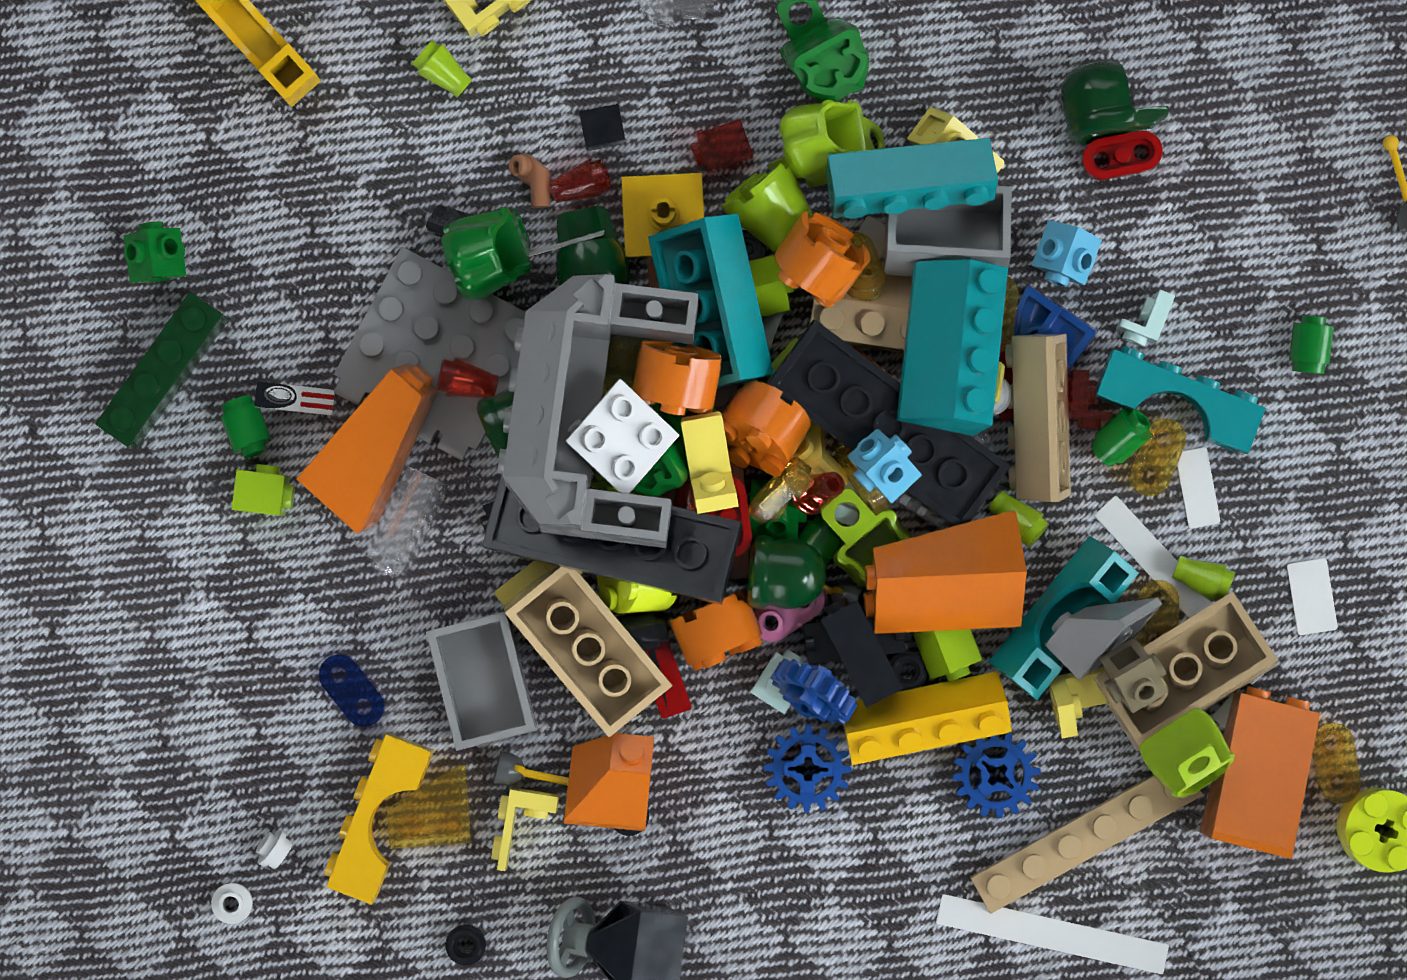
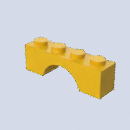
(263, 47)
(360, 865)

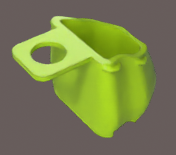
(824, 129)
(863, 536)
(1187, 753)

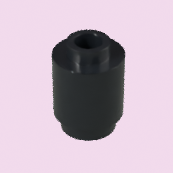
(646, 628)

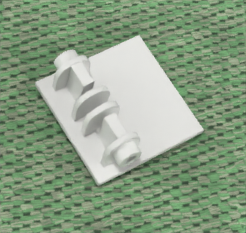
(621, 437)

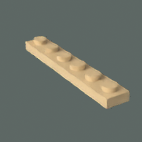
(1076, 842)

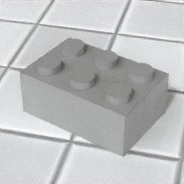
(950, 234)
(482, 680)

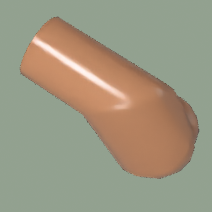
(534, 175)

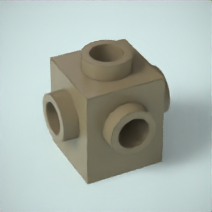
(1133, 675)

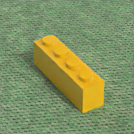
(928, 718)

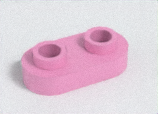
(788, 619)

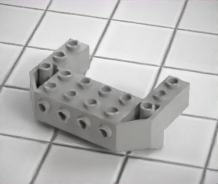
(562, 381)

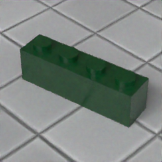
(162, 371)

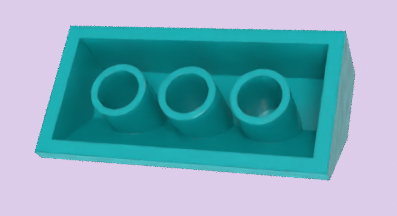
(714, 262)
(952, 345)

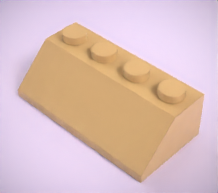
(873, 323)
(1040, 417)
(587, 647)
(1203, 665)

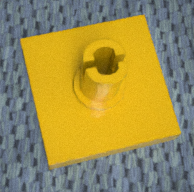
(657, 205)

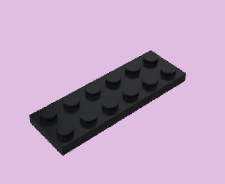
(856, 397)
(691, 565)

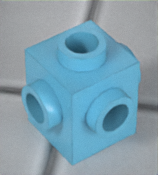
(1066, 253)
(884, 465)

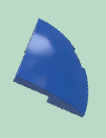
(1043, 315)

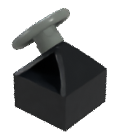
(627, 944)

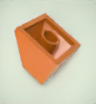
(610, 782)

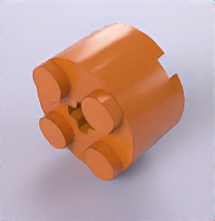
(820, 258)
(677, 376)
(763, 428)
(715, 629)

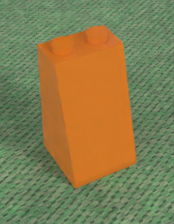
(368, 452)
(949, 579)
(1264, 789)

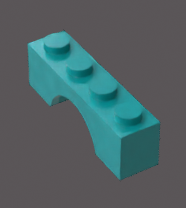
(1226, 418)
(1089, 579)

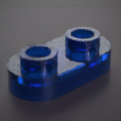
(354, 687)

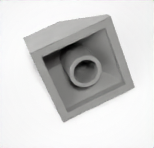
(1096, 631)

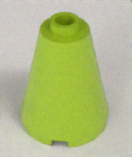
(768, 203)

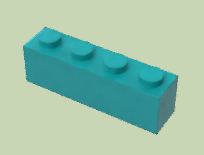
(911, 178)

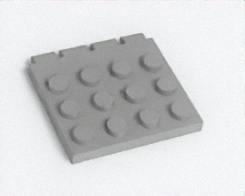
(421, 322)

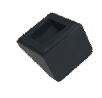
(602, 127)
(442, 217)

